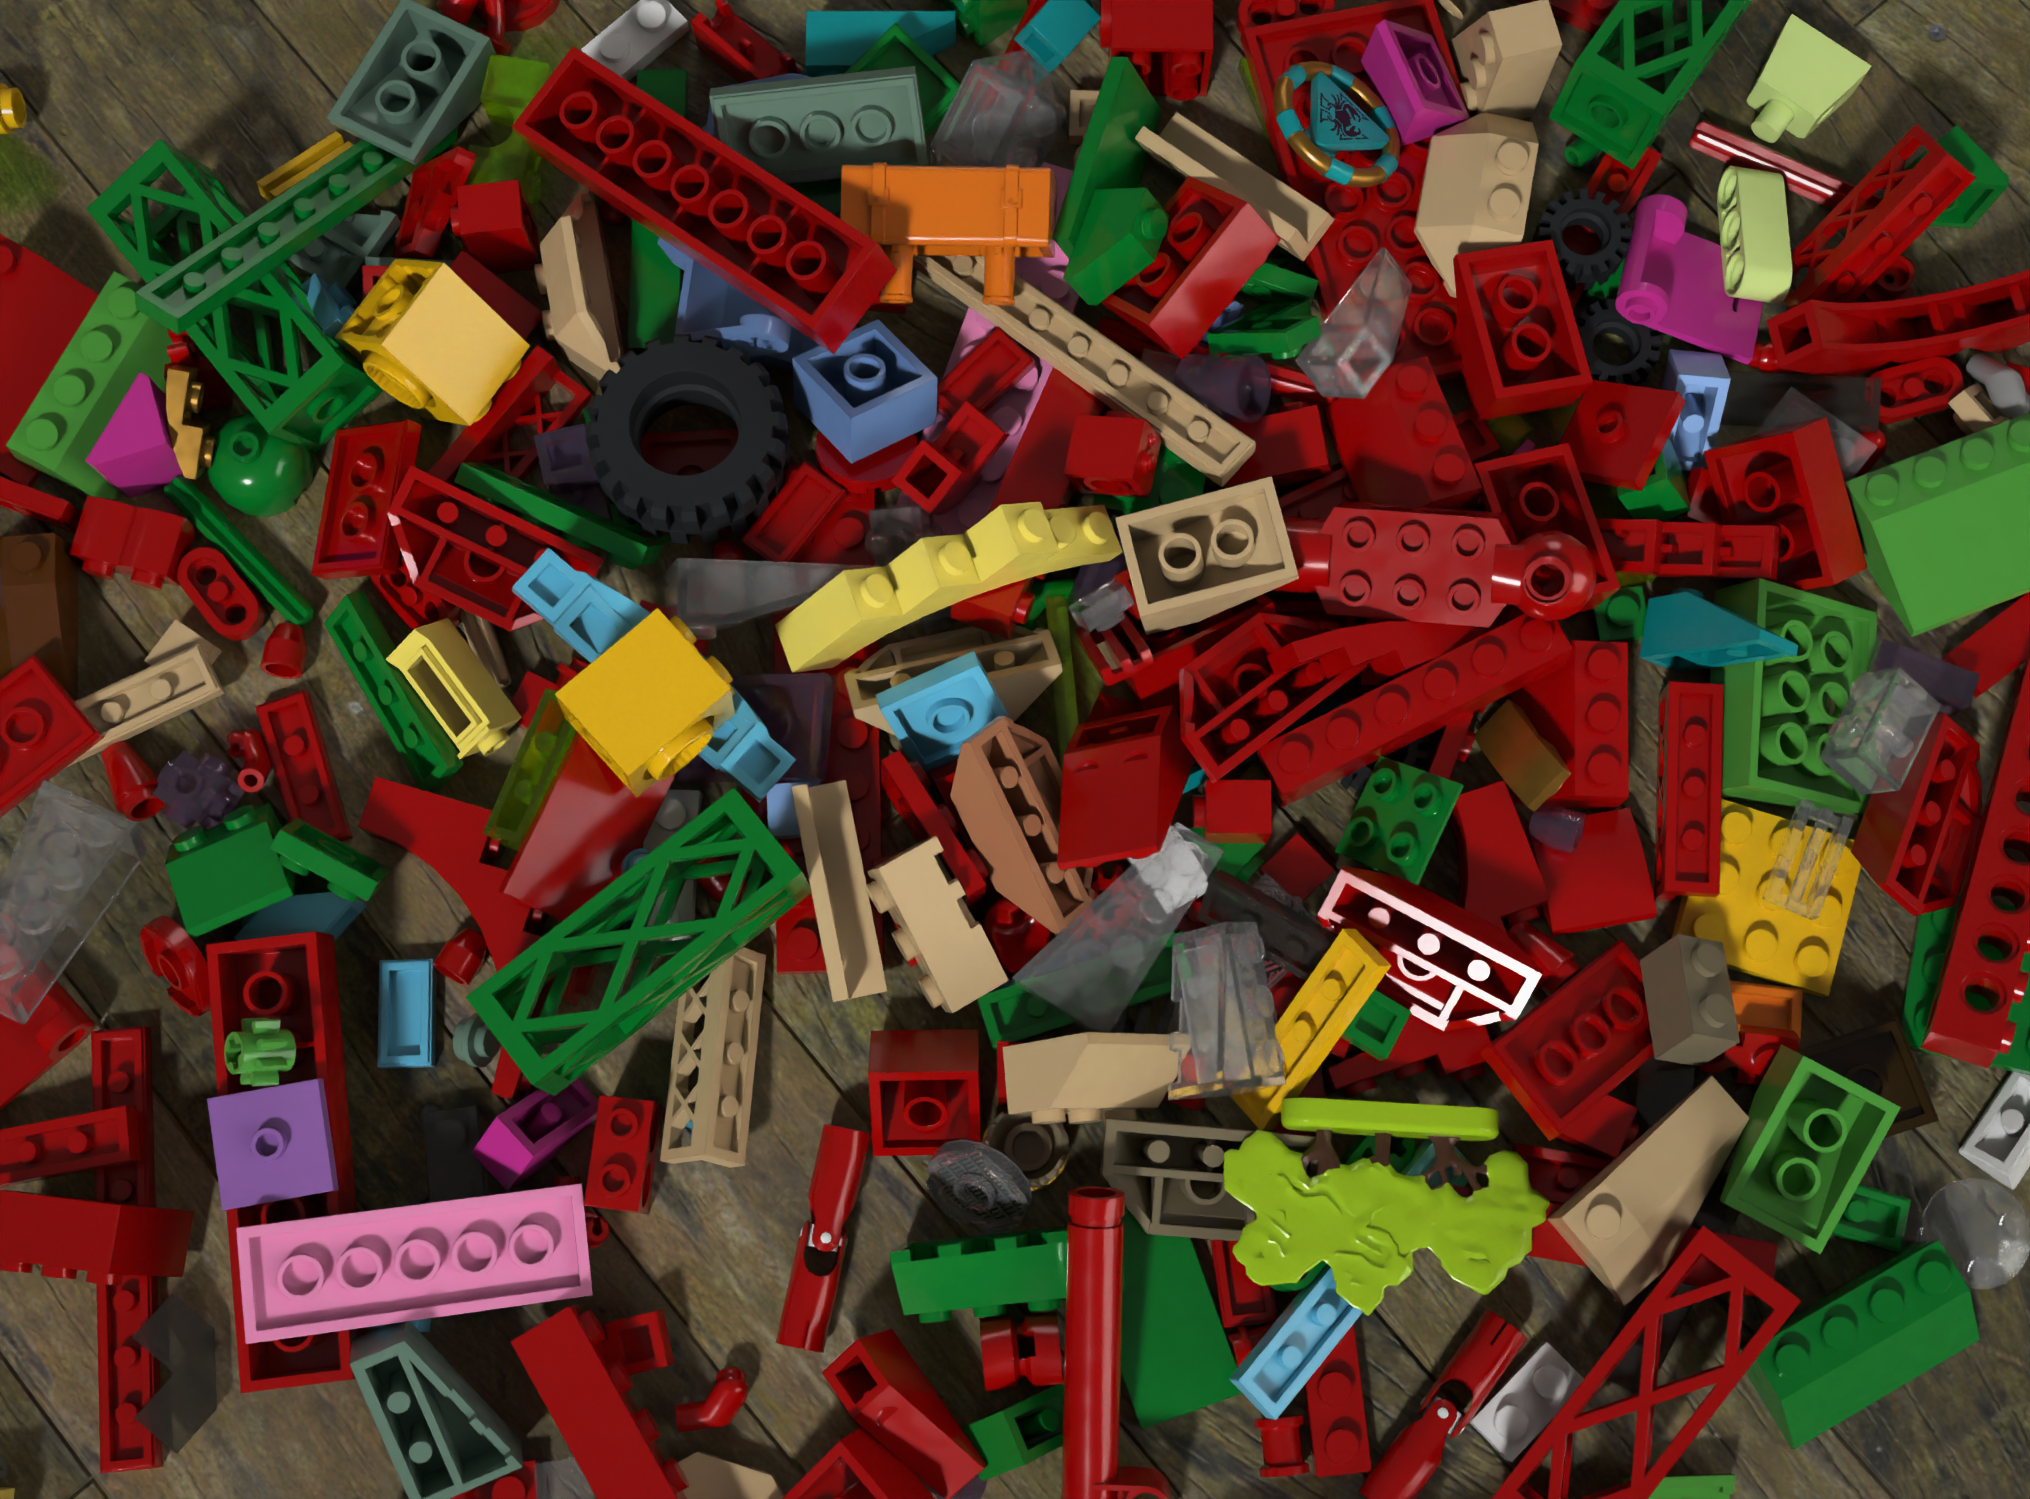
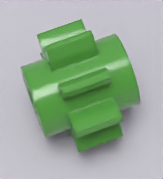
(260, 1051)

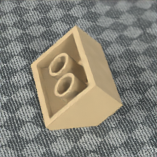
(1088, 1076)

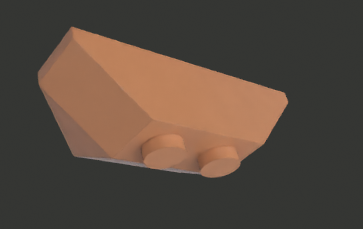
(1010, 806)

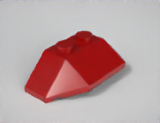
(472, 549)
(1234, 699)
(1925, 834)
(1442, 957)

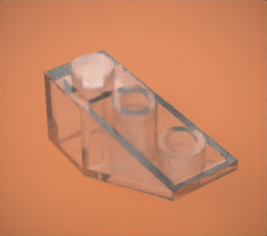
(1360, 332)

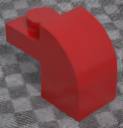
(950, 467)

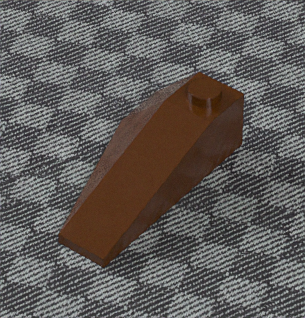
(39, 606)

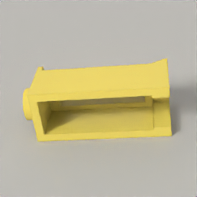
(456, 688)

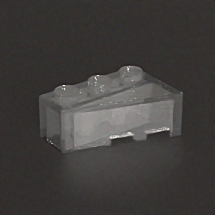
(1225, 1013)

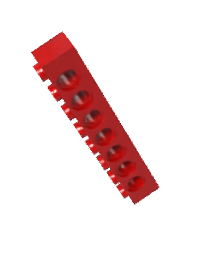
(1953, 1024)

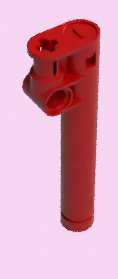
(1094, 1353)

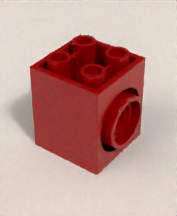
(1164, 42)

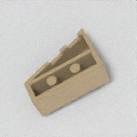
(1507, 59)
(935, 926)

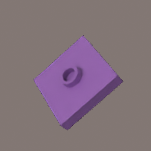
(272, 1144)

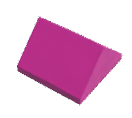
(1412, 81)
(136, 444)

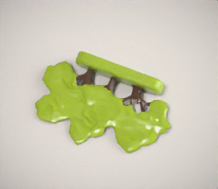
(1369, 1216)

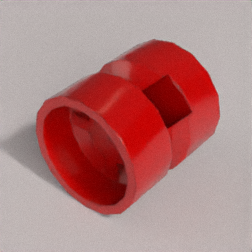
(1001, 1353)

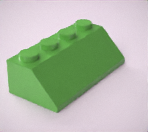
(89, 386)

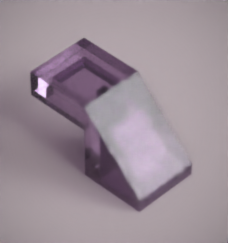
(569, 470)

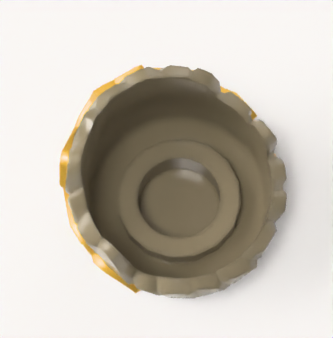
(1034, 1148)

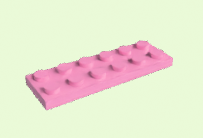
(413, 1262)

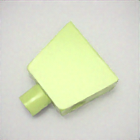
(1802, 82)

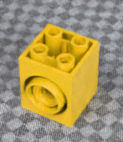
(433, 342)
(649, 702)

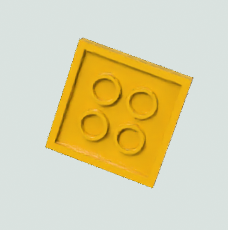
(1756, 933)

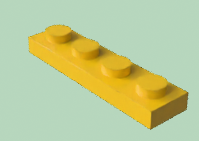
(1317, 1020)

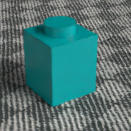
(1057, 30)

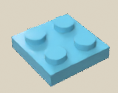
(941, 710)

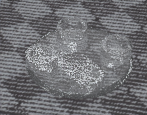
(1979, 1229)

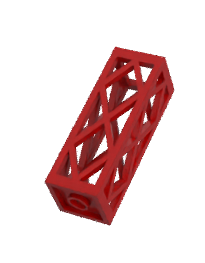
(1649, 1318)

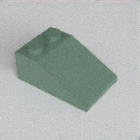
(414, 82)

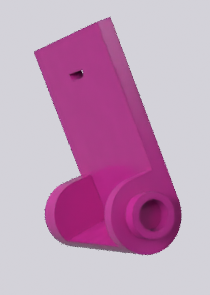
(1678, 285)

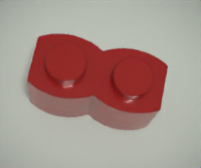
(131, 542)

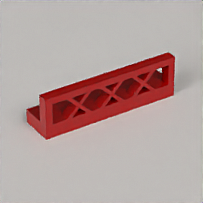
(1879, 234)
(511, 410)
(1688, 791)

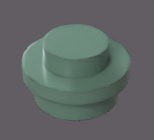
(475, 1042)

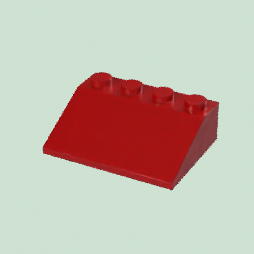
(37, 321)

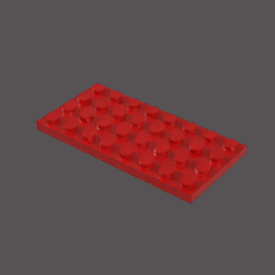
(1362, 215)

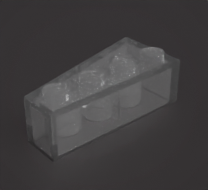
(57, 889)

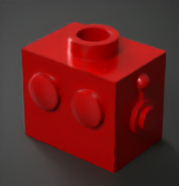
(1112, 455)

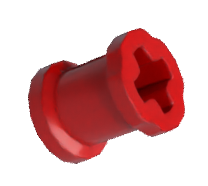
(1281, 1446)

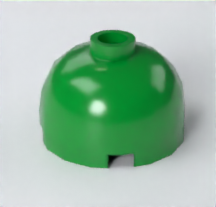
(258, 470)

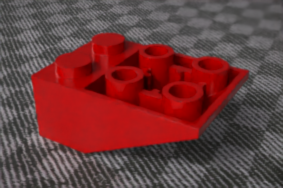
(1121, 787)

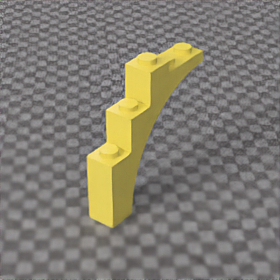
(938, 572)

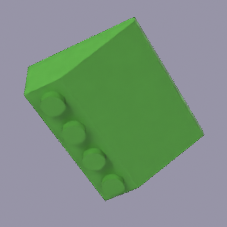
(1949, 526)
(1779, 705)

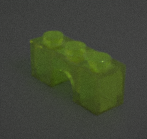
(505, 94)

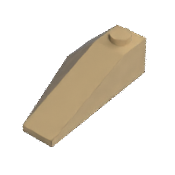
(1647, 1197)

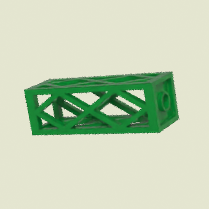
(1637, 108)
(292, 406)
(595, 926)

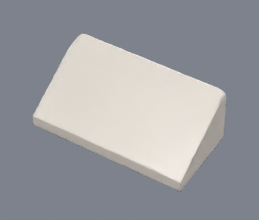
(2002, 1134)

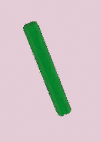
(239, 551)

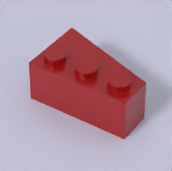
(91, 1237)

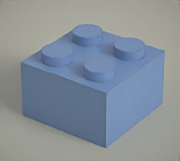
(865, 391)

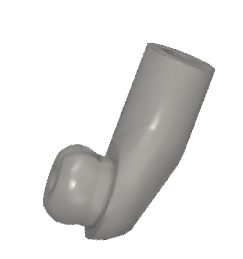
(2002, 384)

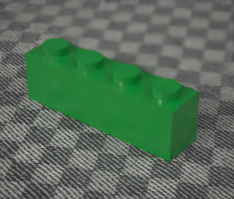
(982, 1273)

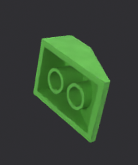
(1805, 1148)

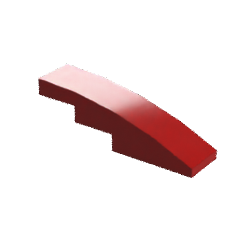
(1691, 549)
(1386, 645)

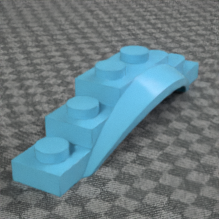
(597, 616)

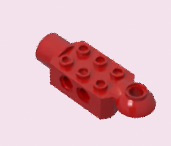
(1433, 565)

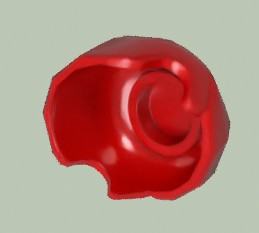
(1013, 934)

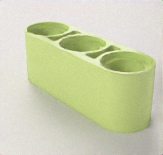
(1754, 235)

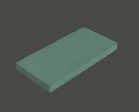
(819, 123)

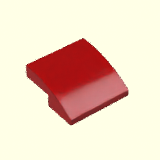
(1601, 882)

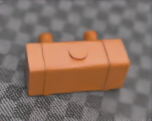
(953, 213)

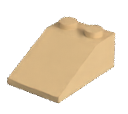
(1206, 554)

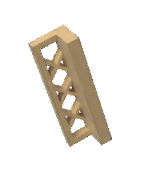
(1193, 152)
(839, 890)
(725, 1061)

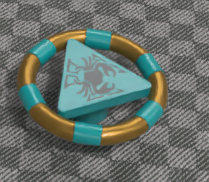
(1337, 123)

